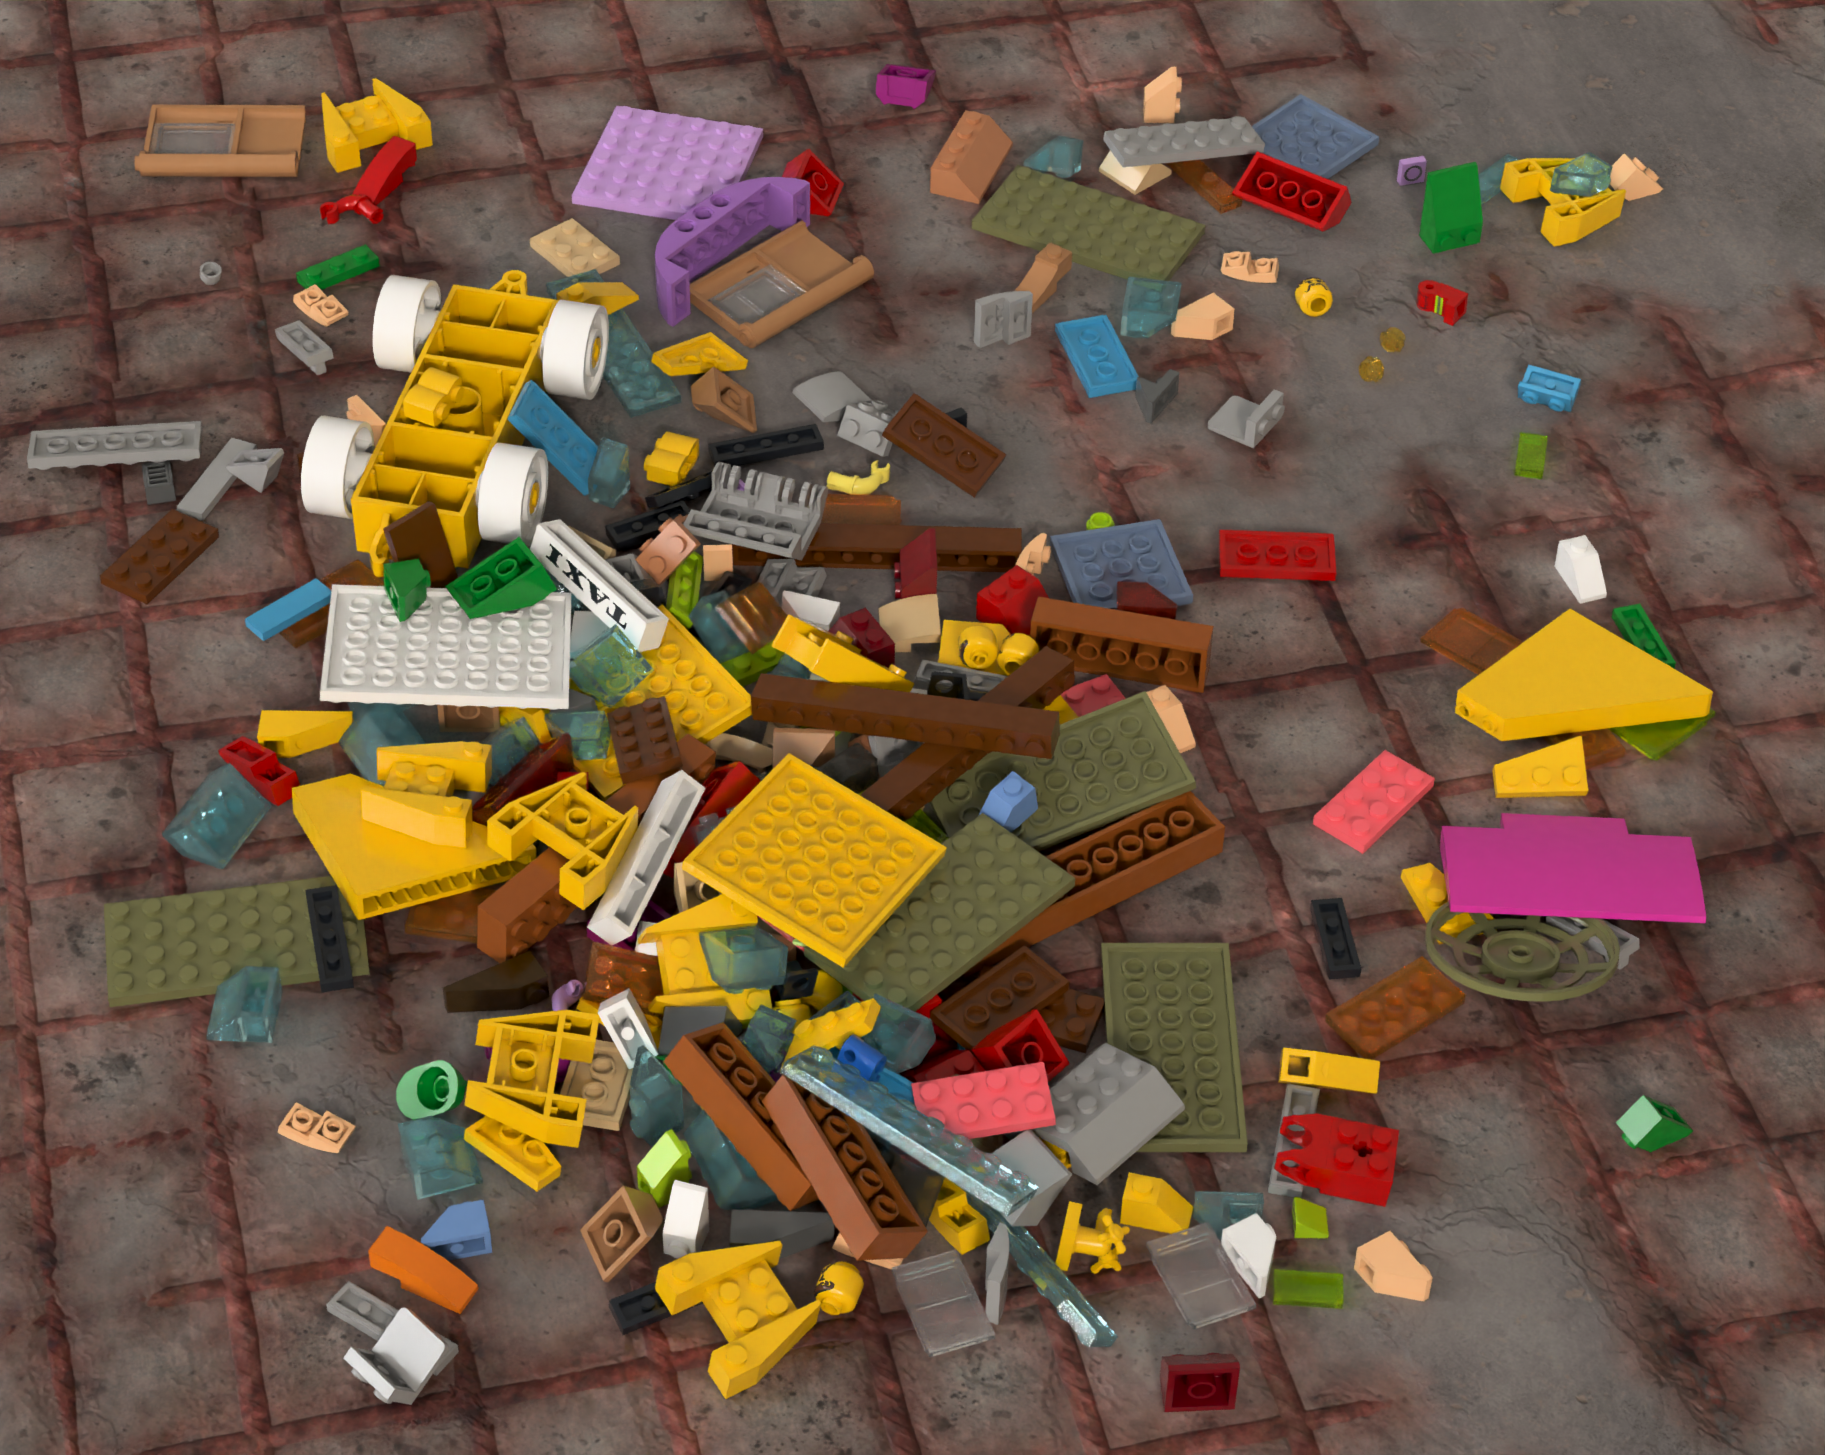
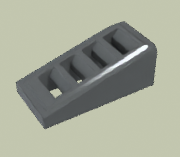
(158, 482)

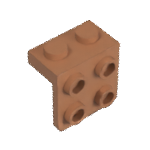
(668, 550)

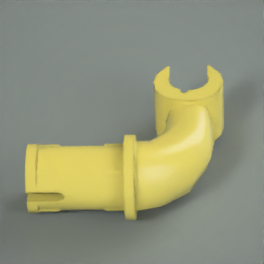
(857, 485)

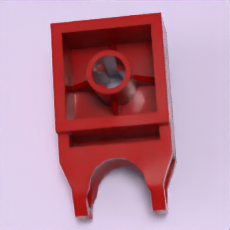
(1340, 1157)

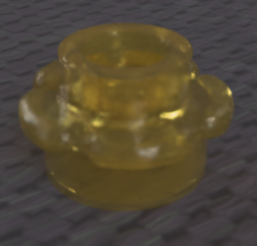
(1392, 339)
(1371, 369)

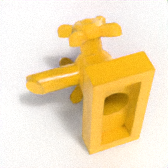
(1091, 1241)

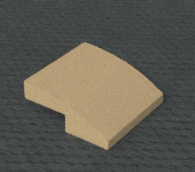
(911, 621)

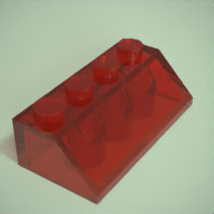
(530, 774)

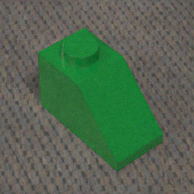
(406, 586)
(1652, 1125)

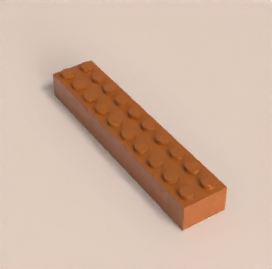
(1122, 864)
(531, 901)

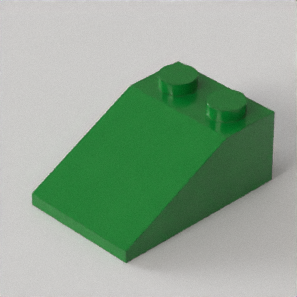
(1452, 208)
(502, 582)

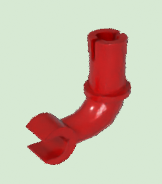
(359, 204)

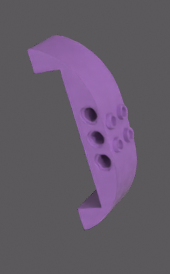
(717, 229)

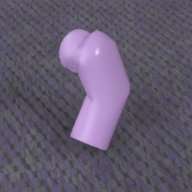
(567, 995)

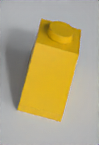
(1154, 1205)

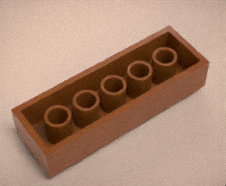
(1125, 643)
(731, 1091)
(846, 1173)

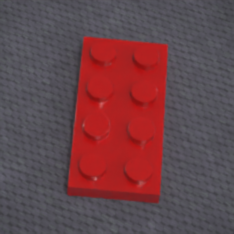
(1277, 555)

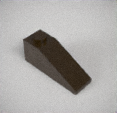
(501, 987)

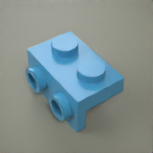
(1549, 388)

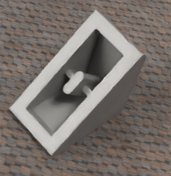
(257, 467)

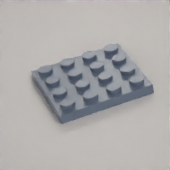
(1313, 137)
(1127, 553)

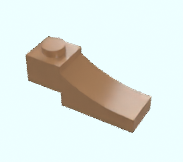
(1045, 272)

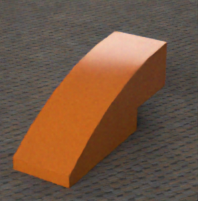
(421, 1270)

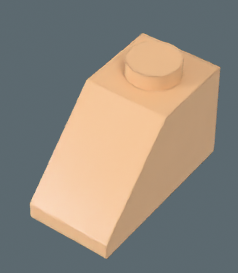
(1173, 717)

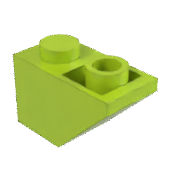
(664, 1165)

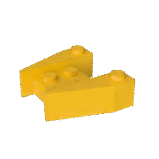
(371, 123)
(1568, 215)
(835, 657)
(421, 790)
(574, 826)
(684, 966)
(525, 1072)
(745, 1305)

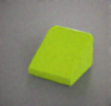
(1309, 1219)

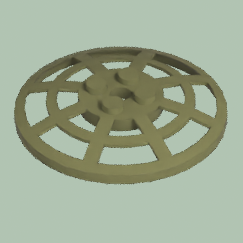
(1522, 956)

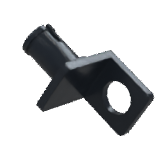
(957, 690)
(796, 983)

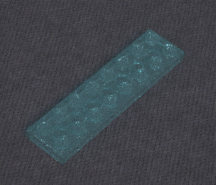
(628, 365)
(910, 1130)

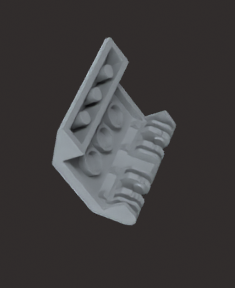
(757, 514)
(1107, 1111)

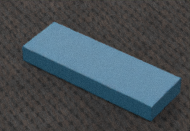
(289, 609)

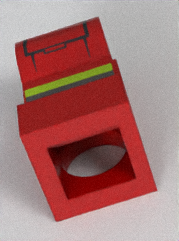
(1442, 300)

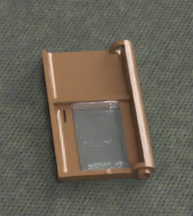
(223, 141)
(777, 285)

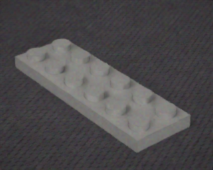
(1183, 141)
(115, 445)

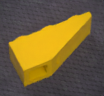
(301, 731)
(1328, 1071)

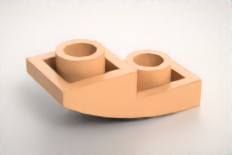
(1242, 267)
(320, 307)
(1035, 555)
(316, 1131)

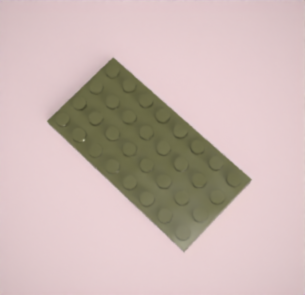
(1093, 225)
(1099, 773)
(954, 917)
(202, 938)
(1179, 1015)

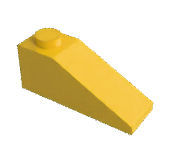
(608, 294)

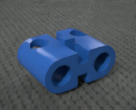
(863, 1057)

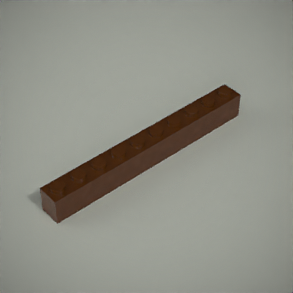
(880, 546)
(906, 715)
(937, 766)

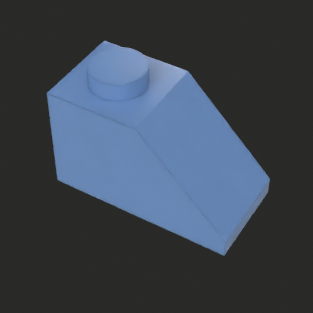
(1011, 802)
(460, 1232)

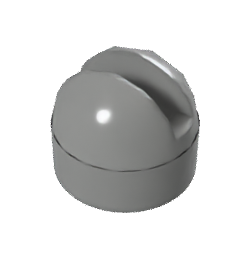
(207, 273)

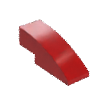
(386, 169)
(261, 769)

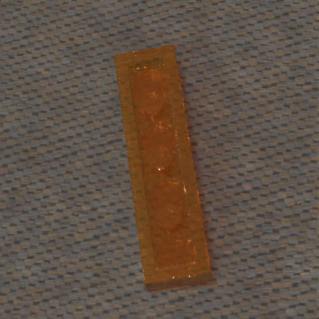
(1207, 184)

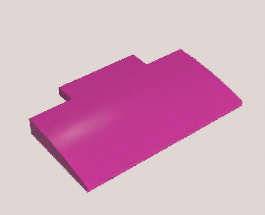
(1571, 870)

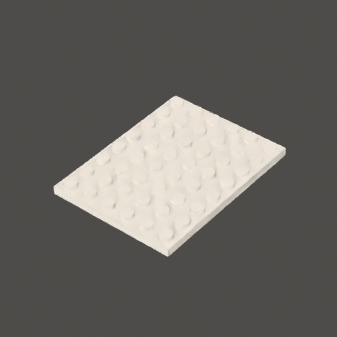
(443, 654)

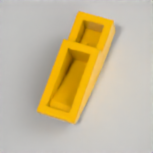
(958, 1220)

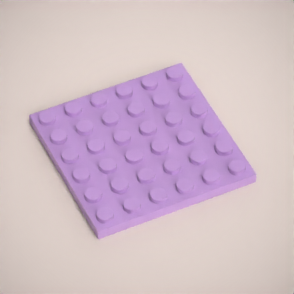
(664, 162)

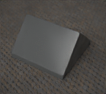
(687, 1019)

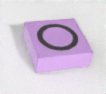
(1411, 170)

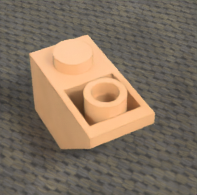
(1160, 98)
(1633, 177)
(1204, 319)
(1392, 1269)

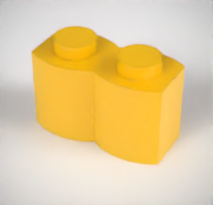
(433, 397)
(671, 459)

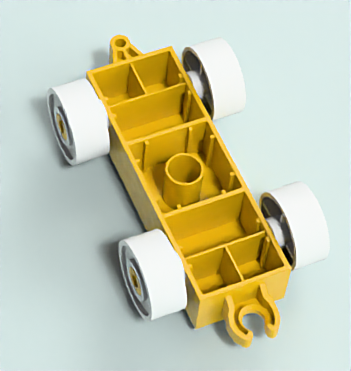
(475, 457)

